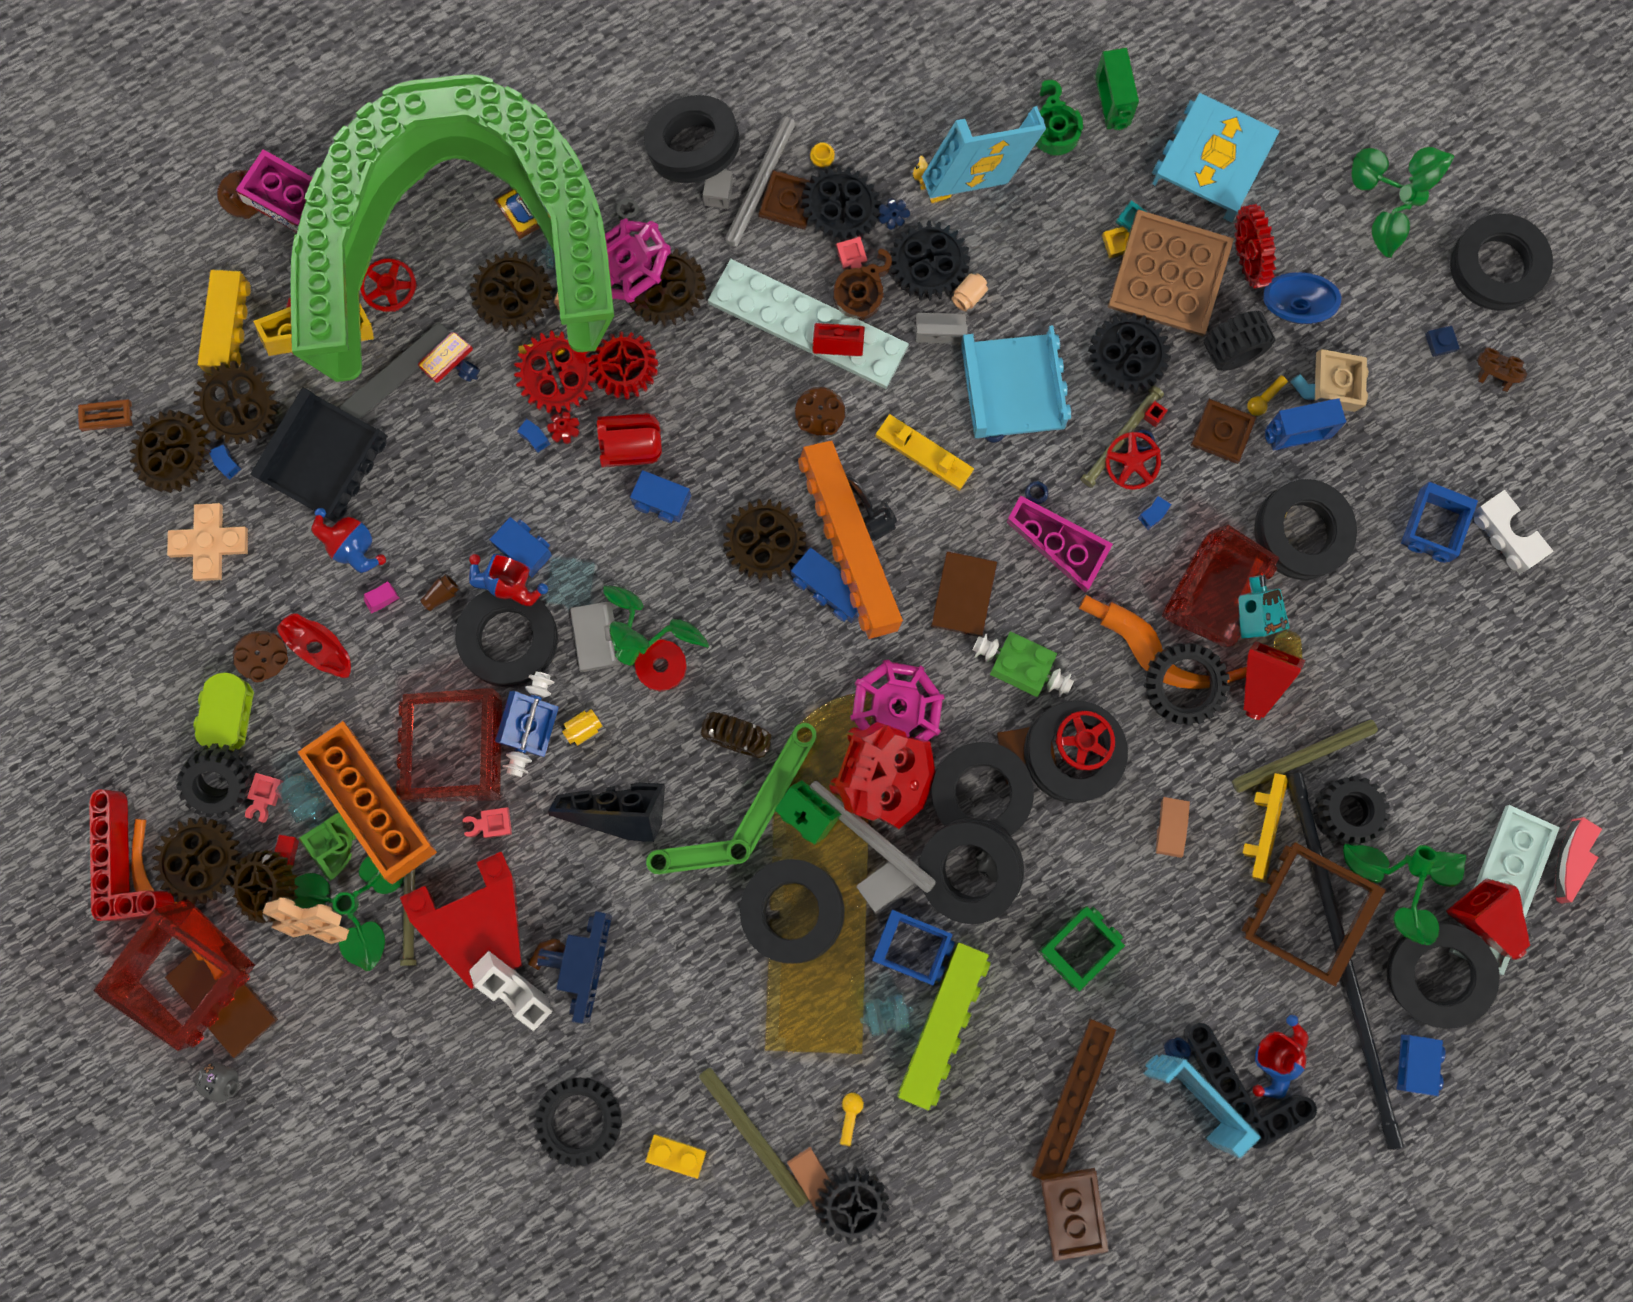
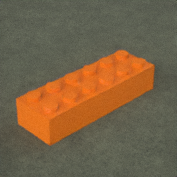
(367, 802)

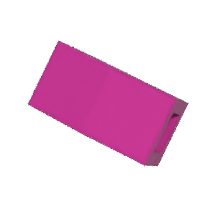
(380, 597)

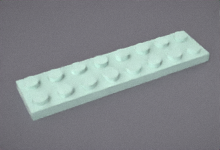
(792, 318)

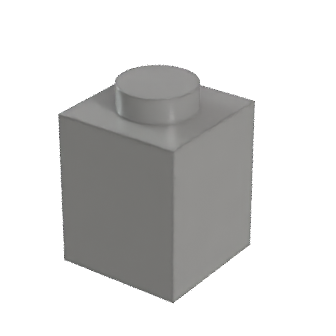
(718, 190)

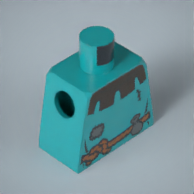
(1261, 610)

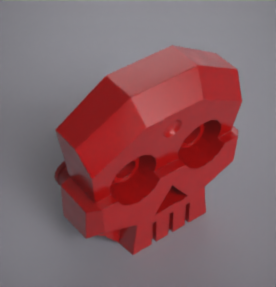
(872, 769)

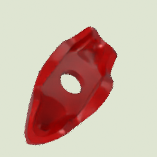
(299, 632)

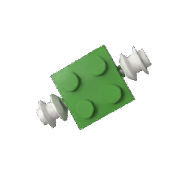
(1023, 664)

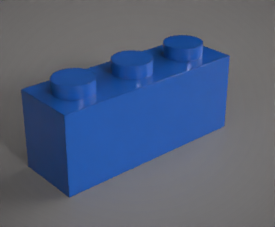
(825, 583)

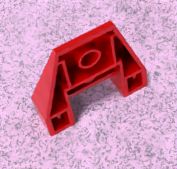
(472, 924)

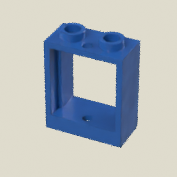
(1305, 424)
(1448, 500)
(945, 947)

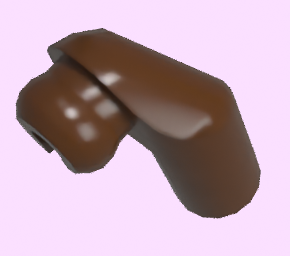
(552, 945)

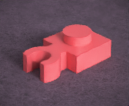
(851, 253)
(262, 793)
(493, 823)

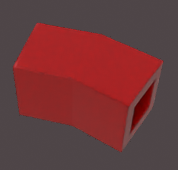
(1158, 409)
(287, 847)

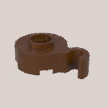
(868, 281)

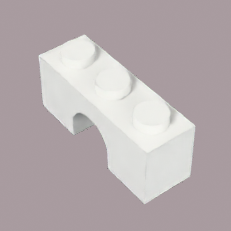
(1495, 520)
(499, 980)

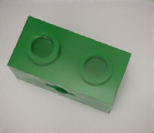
(807, 812)

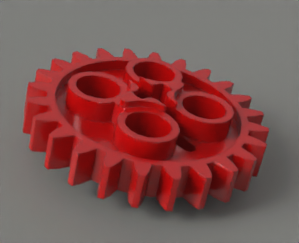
(1255, 246)
(534, 380)

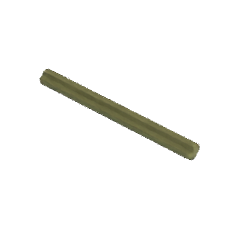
(1304, 756)
(753, 1137)

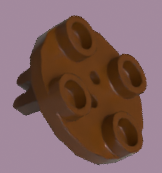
(229, 198)
(1501, 367)
(808, 409)
(250, 663)

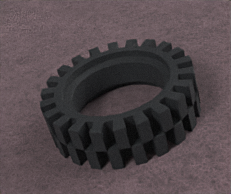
(1214, 697)
(545, 1121)

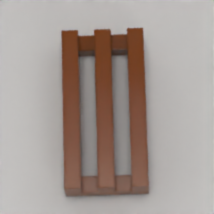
(126, 413)

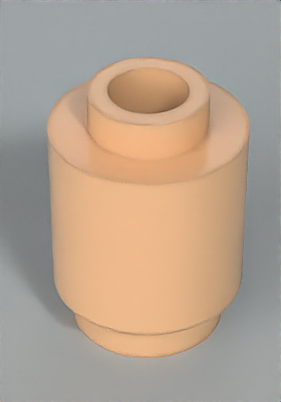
(969, 292)

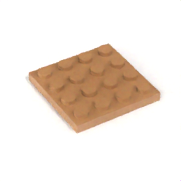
(1170, 272)

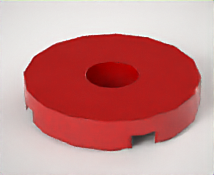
(661, 680)

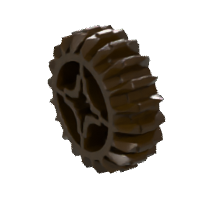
(736, 734)
(260, 880)

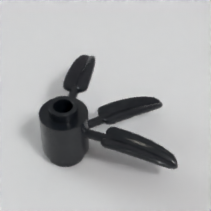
(877, 522)

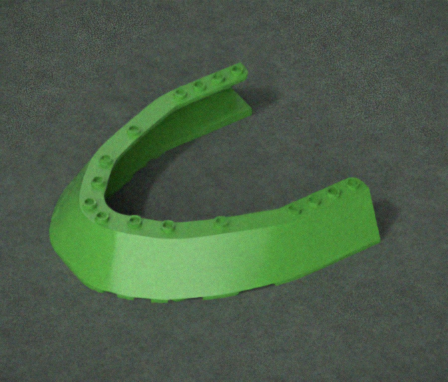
(392, 149)

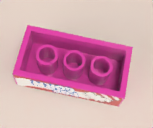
(275, 189)

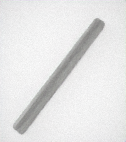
(760, 181)
(877, 841)

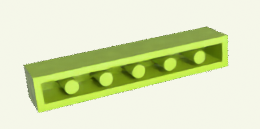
(943, 1025)

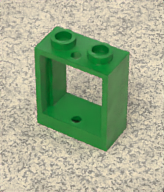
(1116, 88)
(1063, 967)

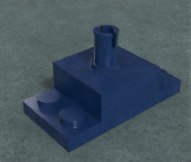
(581, 965)

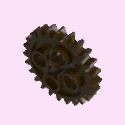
(670, 306)
(496, 307)
(214, 409)
(170, 451)
(749, 523)
(179, 846)

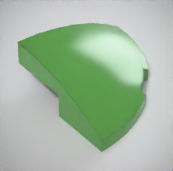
(329, 845)

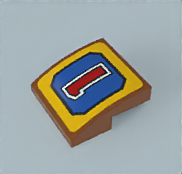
(516, 213)

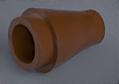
(441, 591)

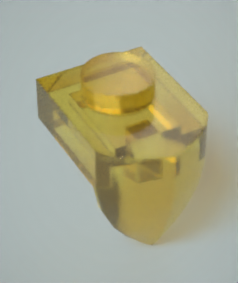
(1289, 642)

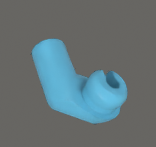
(1306, 390)

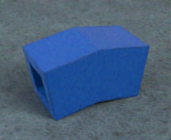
(533, 435)
(223, 461)
(1155, 513)

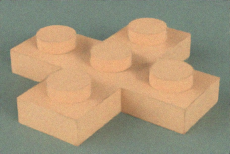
(207, 542)
(316, 921)

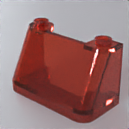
(1211, 586)

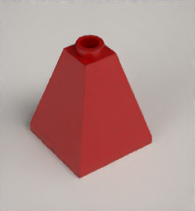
(1268, 678)
(1496, 916)

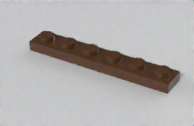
(1074, 1100)

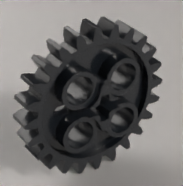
(818, 204)
(923, 240)
(1148, 366)

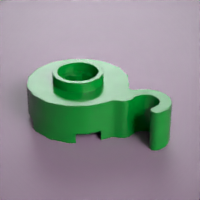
(1058, 115)

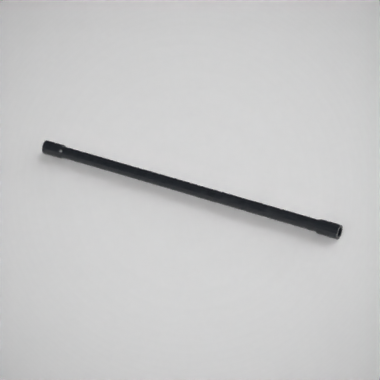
(1389, 1124)

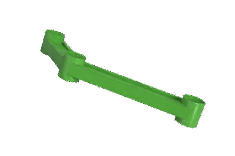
(754, 822)

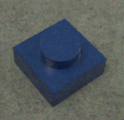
(1442, 341)

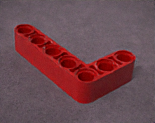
(110, 863)

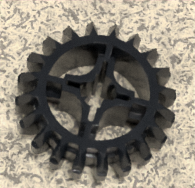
(873, 1209)

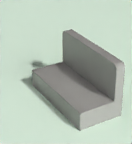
(940, 328)
(885, 887)

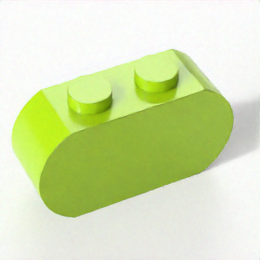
(223, 711)

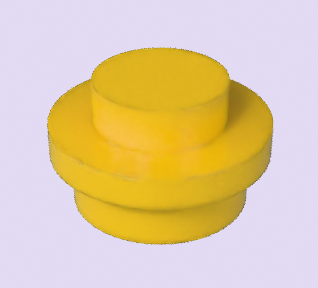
(822, 155)

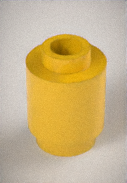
(581, 727)

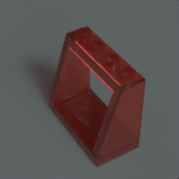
(490, 750)
(192, 928)

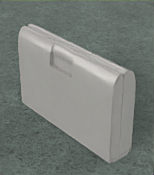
(593, 636)

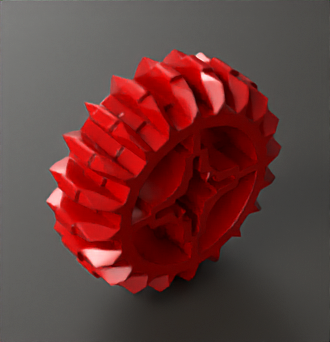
(634, 365)

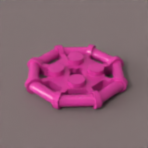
(621, 244)
(899, 690)

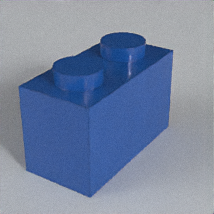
(660, 497)
(517, 543)
(1420, 1065)

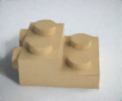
(1341, 377)

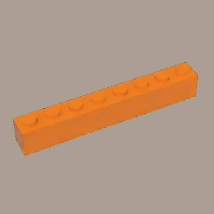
(850, 540)

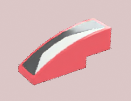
(1575, 859)

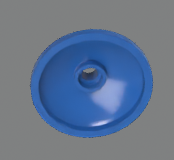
(1302, 298)

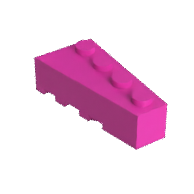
(1063, 543)

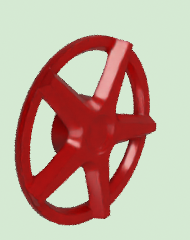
(388, 285)
(1133, 460)
(1085, 740)

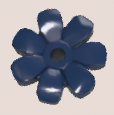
(893, 213)

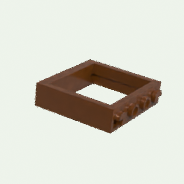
(1353, 934)

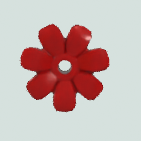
(563, 427)

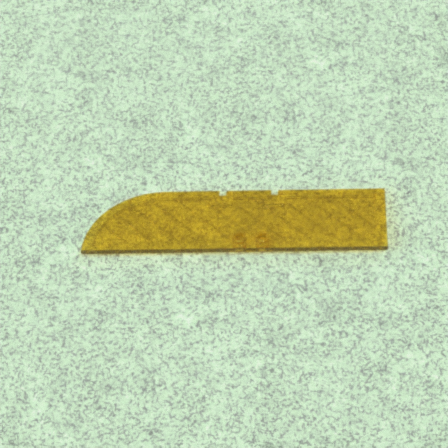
(822, 1000)

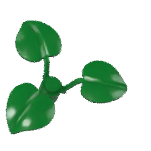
(1426, 168)
(629, 642)
(1443, 868)
(365, 942)

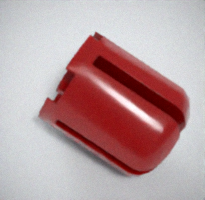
(629, 439)

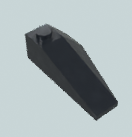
(626, 814)

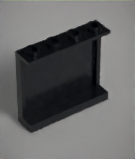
(319, 455)

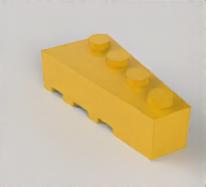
(276, 331)

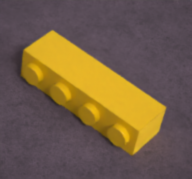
(223, 319)

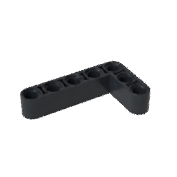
(1238, 1094)

